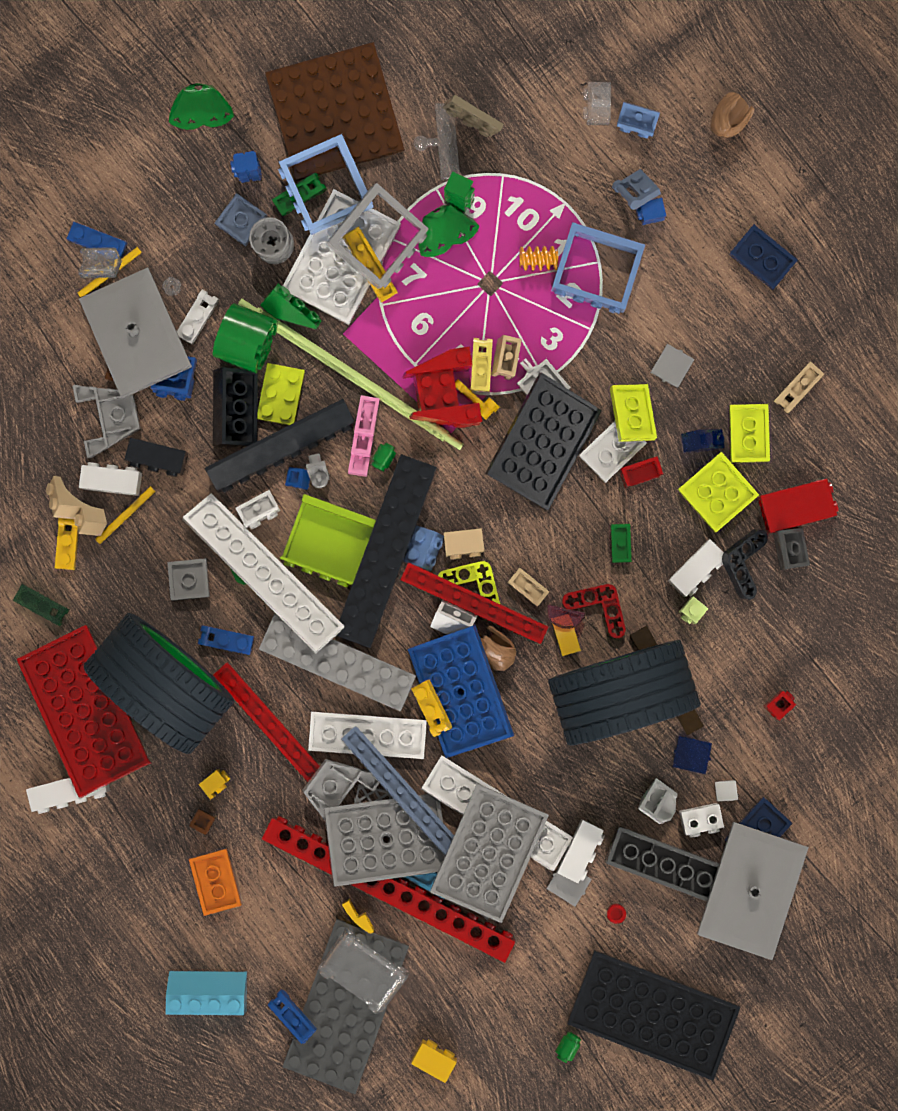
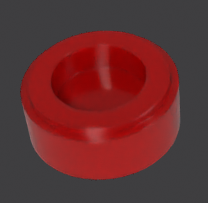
(616, 913)

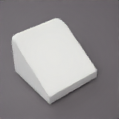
(726, 790)

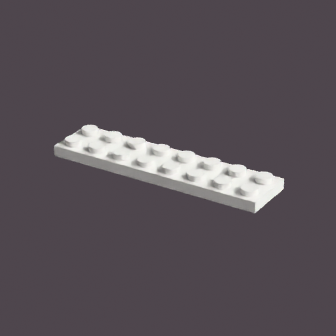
(455, 787)

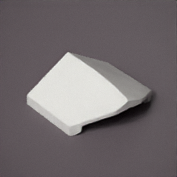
(658, 802)

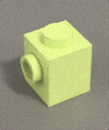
(692, 611)

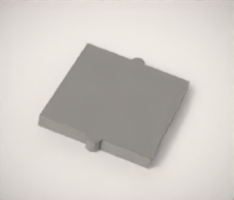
(672, 366)
(568, 889)

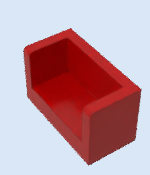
(641, 472)

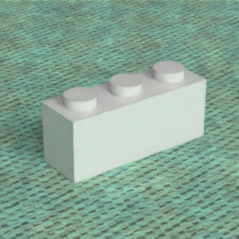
(110, 479)
(697, 569)
(580, 851)

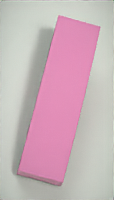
(363, 436)

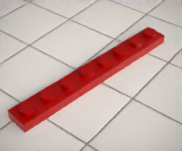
(474, 603)
(267, 721)

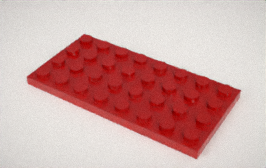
(85, 724)

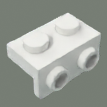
(258, 509)

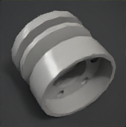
(261, 240)

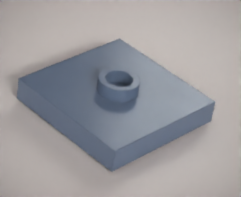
(239, 219)

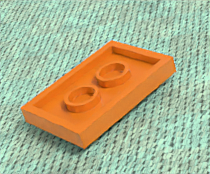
(215, 882)

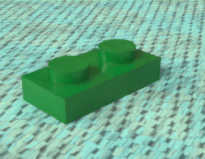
(621, 543)

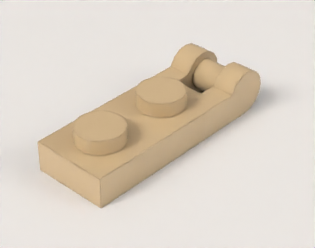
(799, 386)

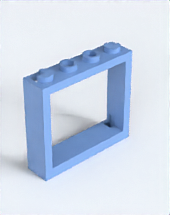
(608, 240)

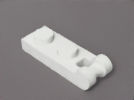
(197, 317)

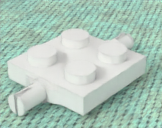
(532, 373)

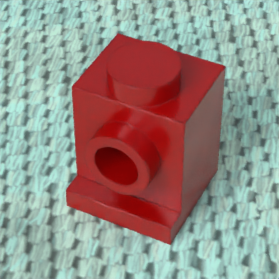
(788, 704)

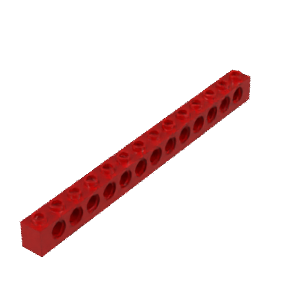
(499, 951)

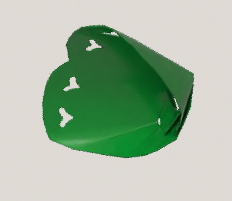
(200, 107)
(445, 228)

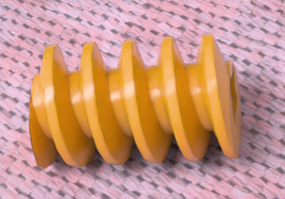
(538, 258)

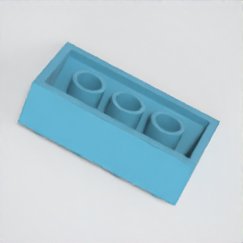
(206, 993)

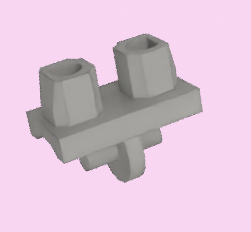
(317, 471)

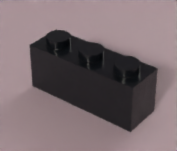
(156, 457)

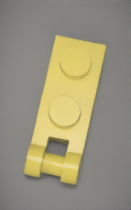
(481, 365)

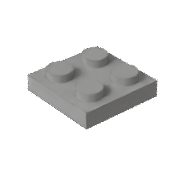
(188, 579)

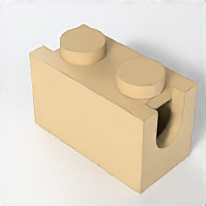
(506, 357)
(463, 543)

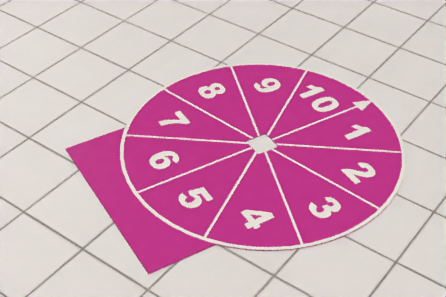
(445, 307)

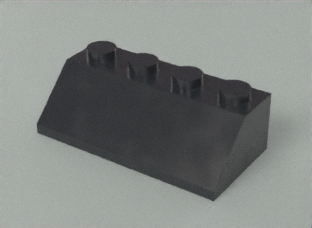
(234, 407)

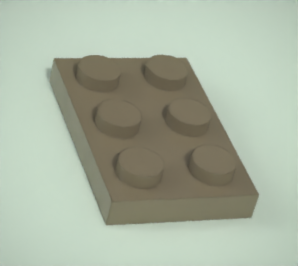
(472, 116)

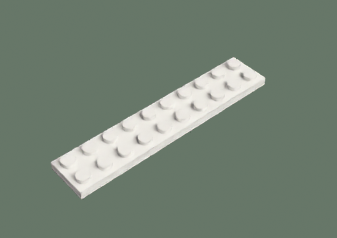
(263, 573)

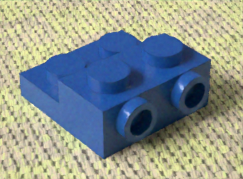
(178, 385)

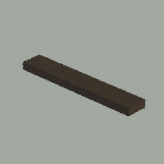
(689, 721)

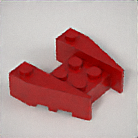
(438, 393)

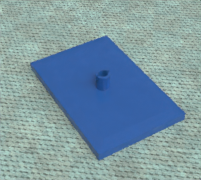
(460, 664)

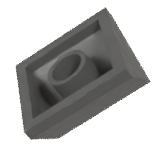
(791, 548)

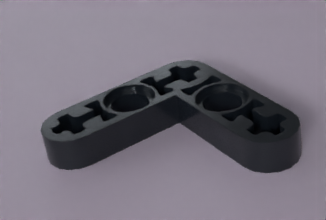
(739, 558)

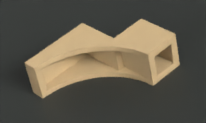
(64, 505)

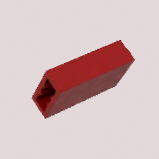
(797, 506)

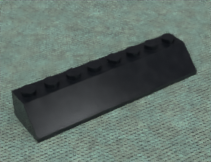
(280, 446)

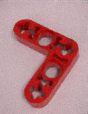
(605, 602)

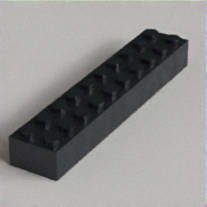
(386, 550)

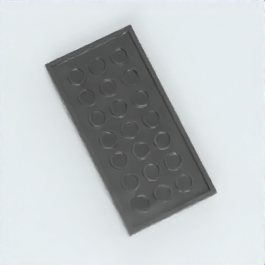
(343, 1021)

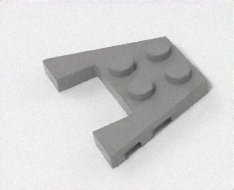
(116, 415)
(333, 783)

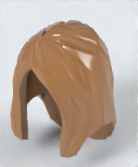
(730, 116)
(498, 650)

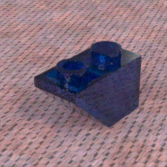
(703, 440)

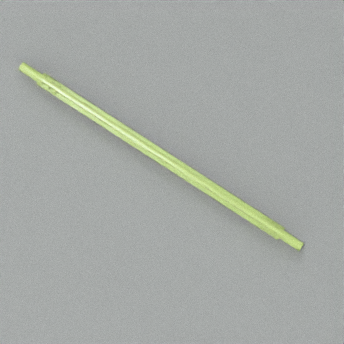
(356, 378)

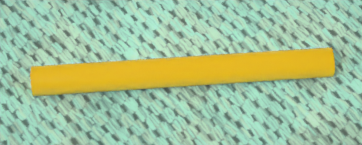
(98, 281)
(127, 513)

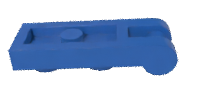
(227, 640)
(292, 1017)

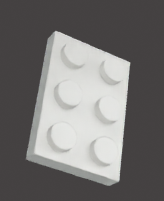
(609, 455)

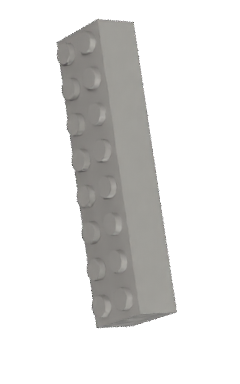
(340, 665)

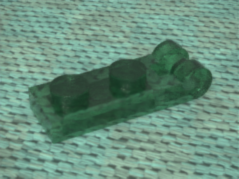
(40, 604)

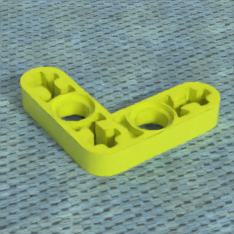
(474, 576)

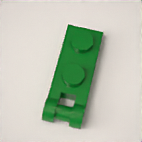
(284, 202)

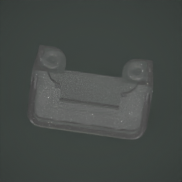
(362, 971)

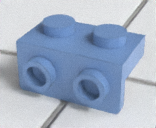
(637, 119)
(424, 548)

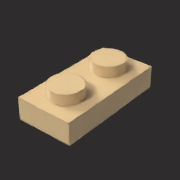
(528, 587)

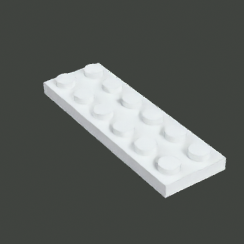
(389, 735)

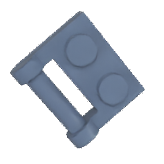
(640, 185)

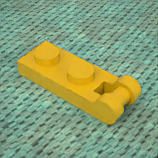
(66, 545)
(431, 707)

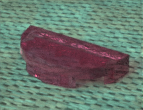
(564, 617)

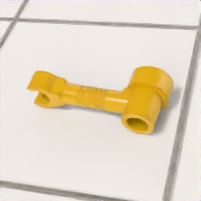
(486, 407)

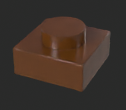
(202, 821)

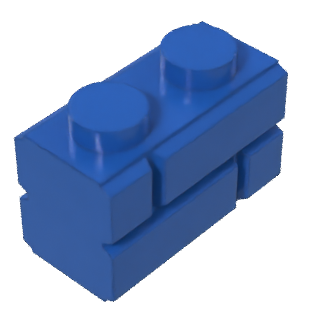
(246, 167)

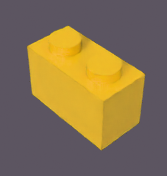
(434, 1060)

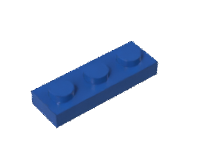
(92, 238)

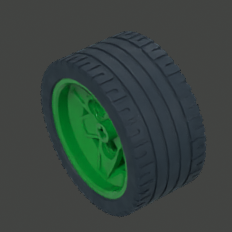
(158, 684)
(624, 693)

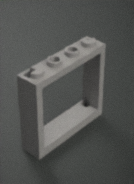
(407, 252)

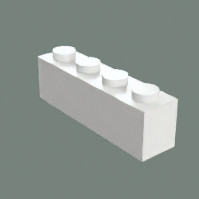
(58, 795)

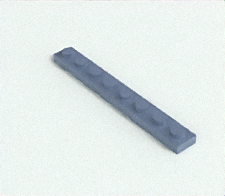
(398, 789)

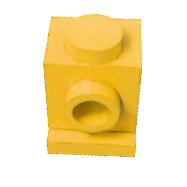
(215, 782)

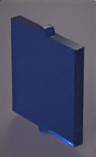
(692, 755)

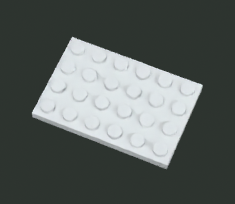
(323, 276)

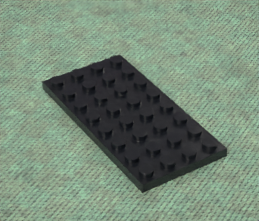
(653, 1015)

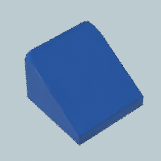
(297, 478)

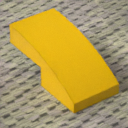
(567, 640)
(361, 920)

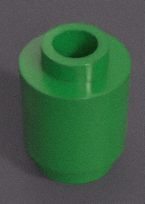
(383, 457)
(568, 1047)

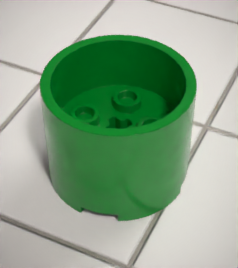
(245, 338)

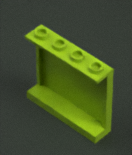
(328, 540)

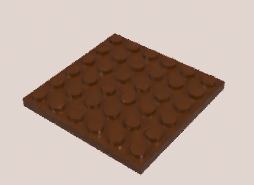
(333, 98)

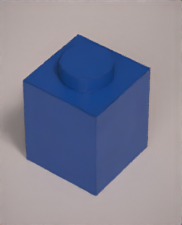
(651, 212)

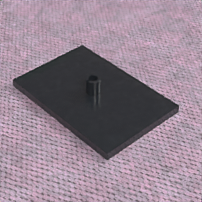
(543, 441)

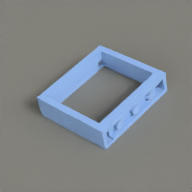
(292, 189)

